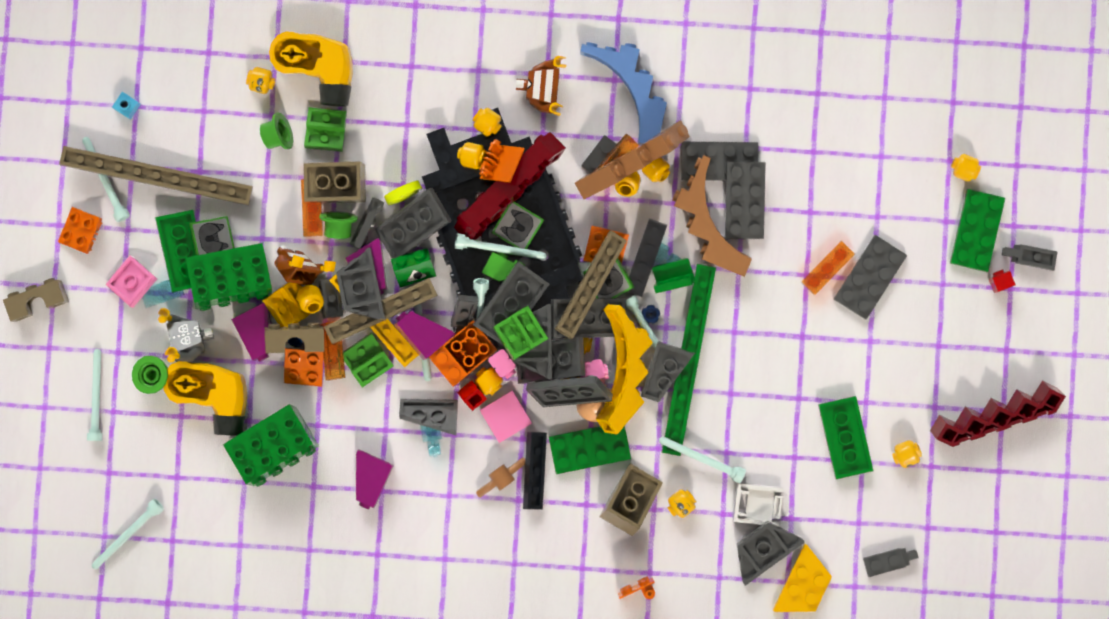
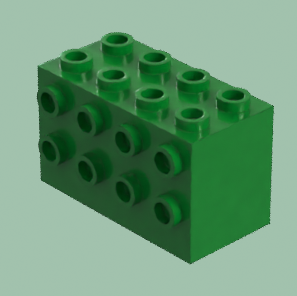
(229, 276)
(271, 446)

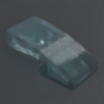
(159, 294)

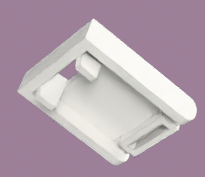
(760, 506)

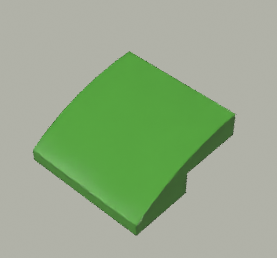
(325, 129)
(520, 333)
(367, 360)

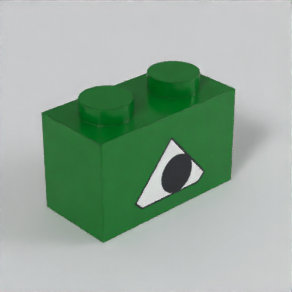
(413, 267)

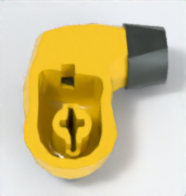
(317, 58)
(210, 387)

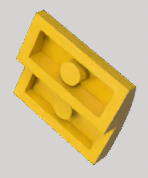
(284, 305)

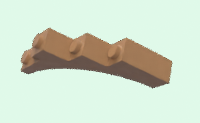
(632, 160)
(717, 250)

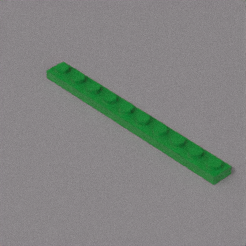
(691, 342)

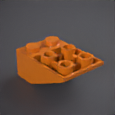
(463, 353)

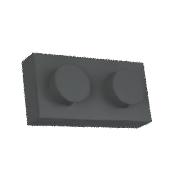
(598, 154)
(332, 300)

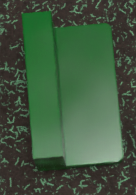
(673, 275)

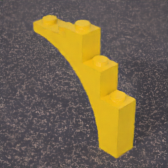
(630, 371)

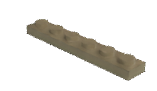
(590, 285)
(392, 306)

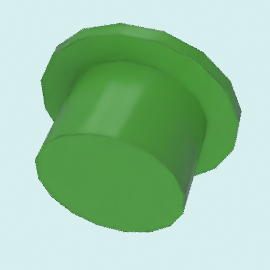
(277, 132)
(338, 224)
(149, 374)

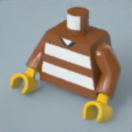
(543, 85)
(298, 268)

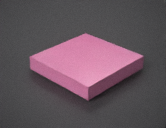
(131, 281)
(505, 416)

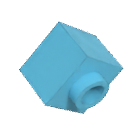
(130, 110)

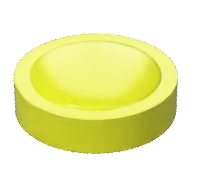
(403, 193)

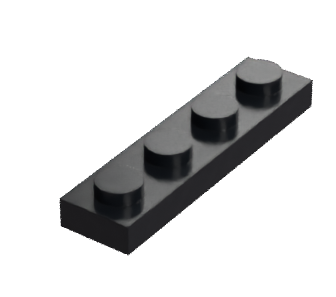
(646, 256)
(534, 470)

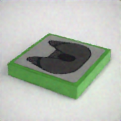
(517, 226)
(211, 235)
(615, 283)

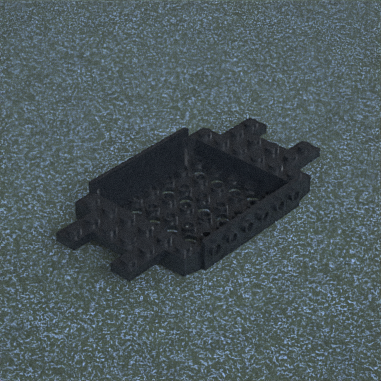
(458, 182)

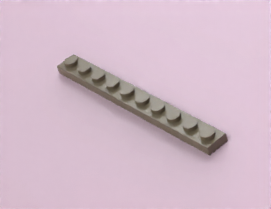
(156, 175)

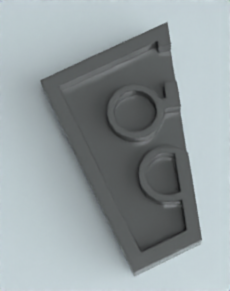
(664, 369)
(432, 413)

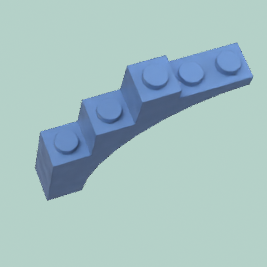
(639, 83)

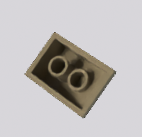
(334, 182)
(631, 500)

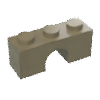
(19, 304)
(278, 336)

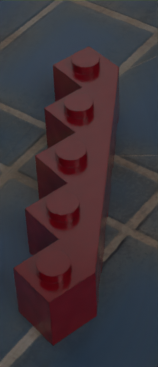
(494, 201)
(998, 416)

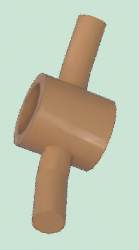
(501, 477)

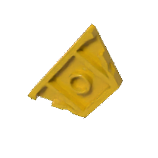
(804, 584)

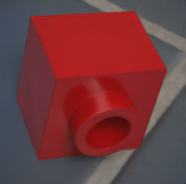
(1001, 281)
(471, 395)

